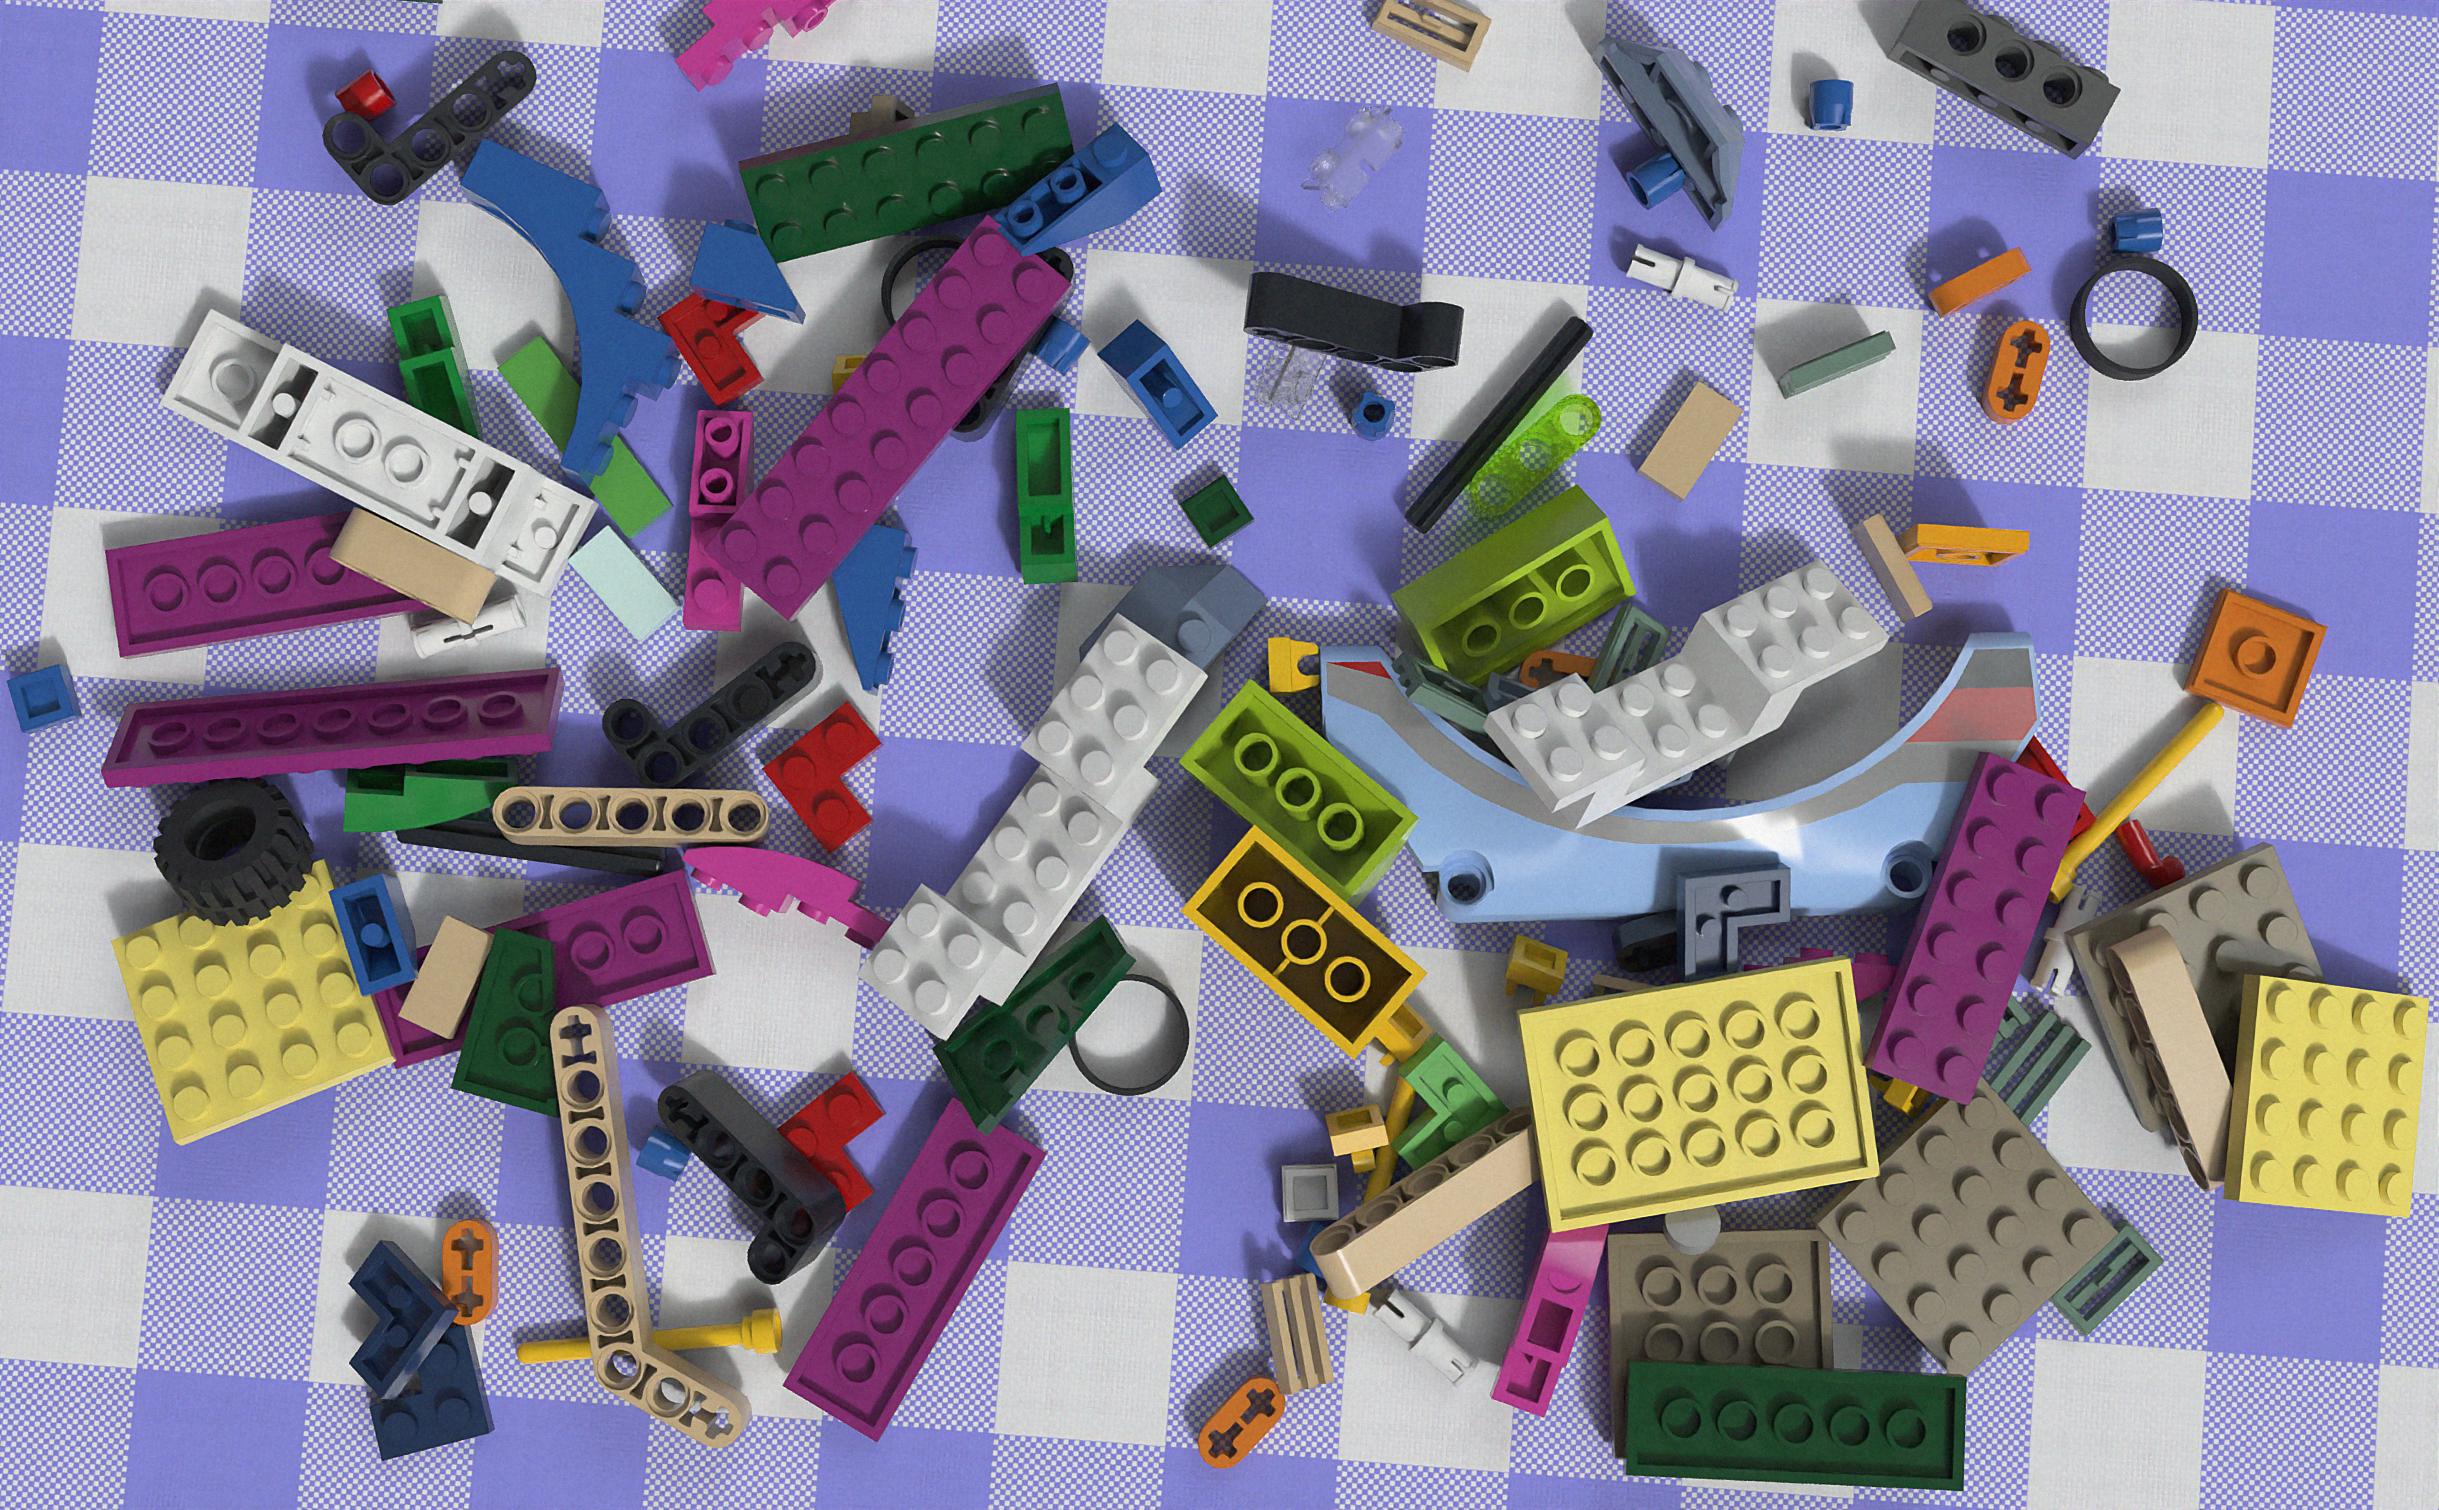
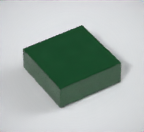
(1216, 512)

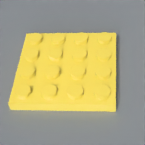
(249, 1010)
(2326, 1097)

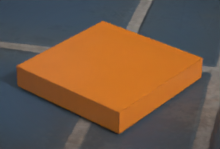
(2255, 658)

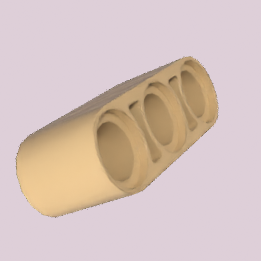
(412, 566)

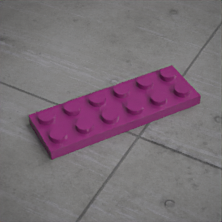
(242, 587)
(1974, 928)
(605, 954)
(914, 1271)

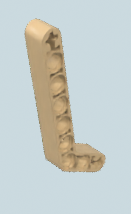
(622, 1225)

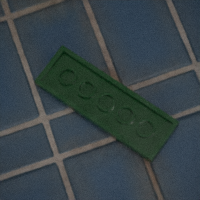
(906, 173)
(1795, 1424)

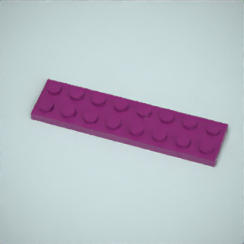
(887, 419)
(335, 728)

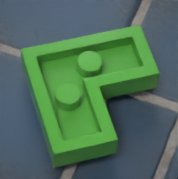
(1456, 1102)

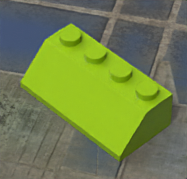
(1517, 589)
(1300, 793)

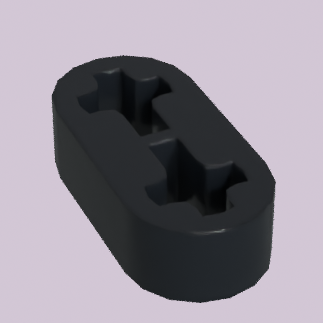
(1646, 942)

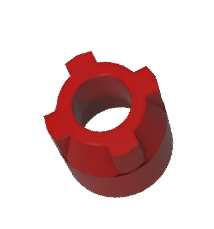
(366, 96)

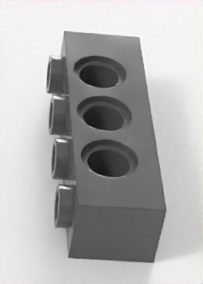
(2018, 100)

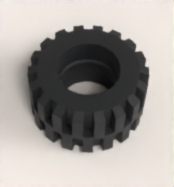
(251, 879)

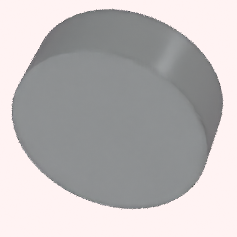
(1692, 1229)

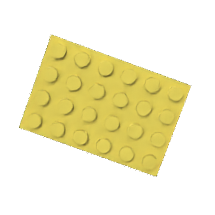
(1698, 1093)

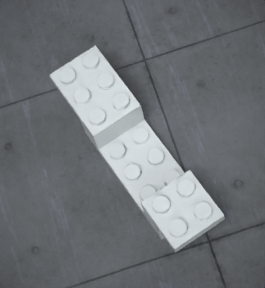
(380, 453)
(1716, 695)
(1047, 841)

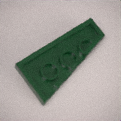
(1010, 1045)

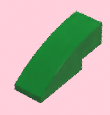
(435, 363)
(1046, 496)
(424, 793)

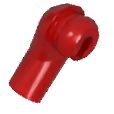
(2144, 857)

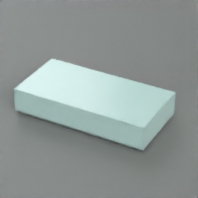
(624, 583)

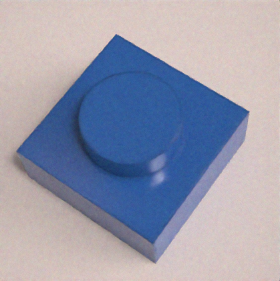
(44, 698)

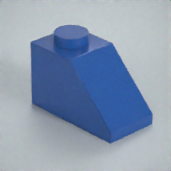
(741, 272)
(1157, 383)
(377, 932)

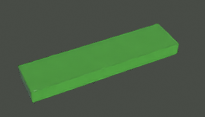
(553, 400)

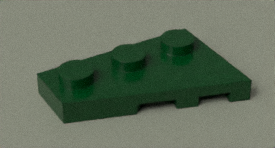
(508, 1034)

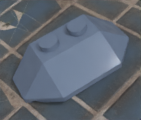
(1680, 115)
(1188, 609)

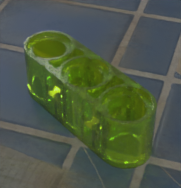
(1547, 436)

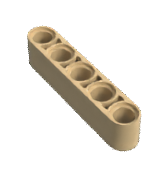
(609, 803)
(2176, 1049)
(1428, 1205)

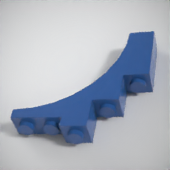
(617, 354)

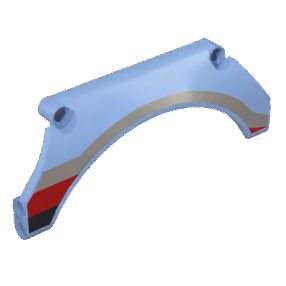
(1836, 836)

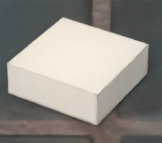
(1310, 1192)

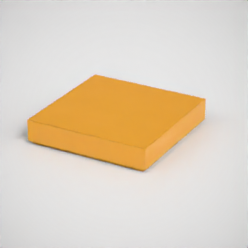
(1962, 544)

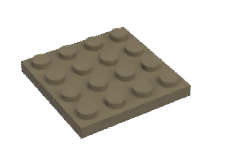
(2226, 925)
(1965, 1228)
(1740, 1302)

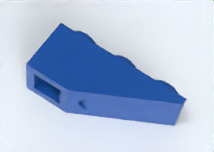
(1083, 195)
(869, 595)

